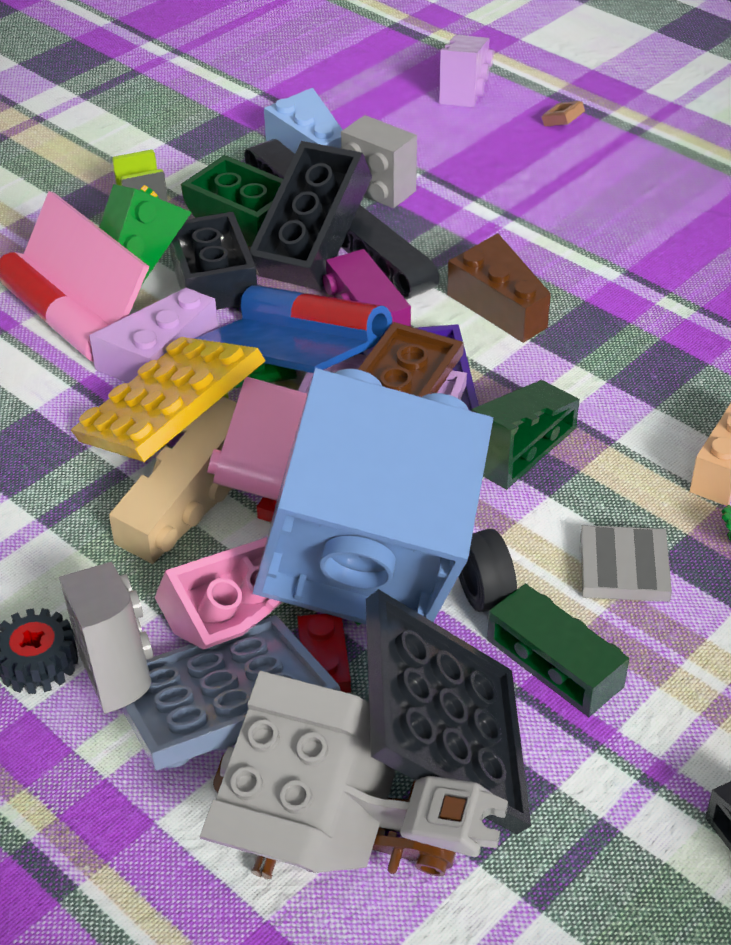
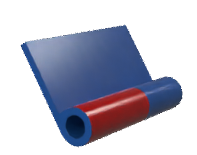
(303, 328)

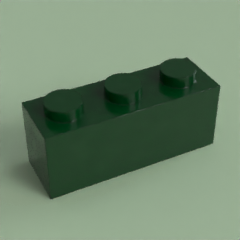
(557, 649)

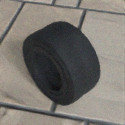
(488, 571)

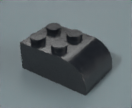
(213, 259)

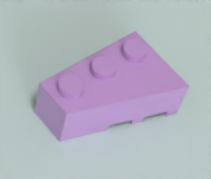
(464, 70)
(146, 333)

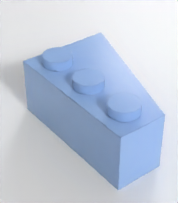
(301, 119)

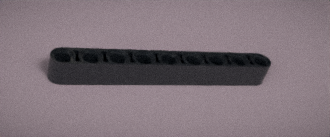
(399, 260)

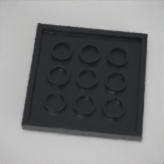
(442, 707)

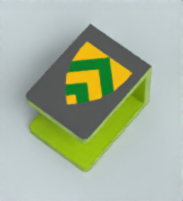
(140, 172)

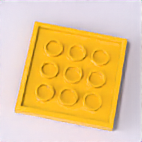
(166, 396)

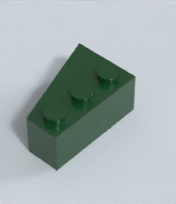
(526, 429)

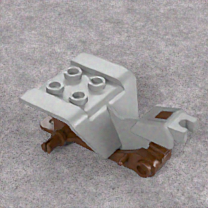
(316, 799)

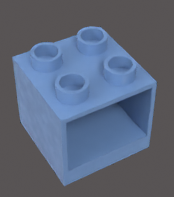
(374, 498)

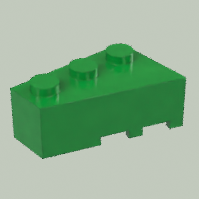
(142, 223)

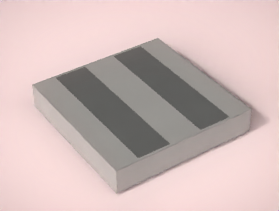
(625, 563)

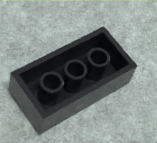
(310, 214)

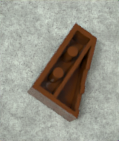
(500, 288)

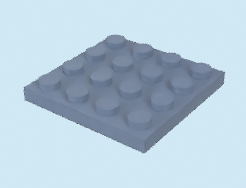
(203, 695)

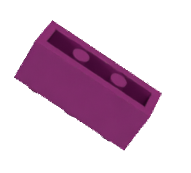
(361, 280)

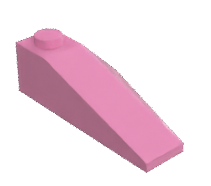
(213, 596)

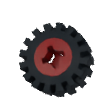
(36, 651)

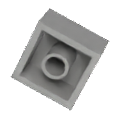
(390, 158)

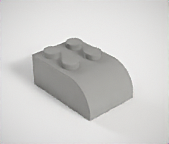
(109, 634)

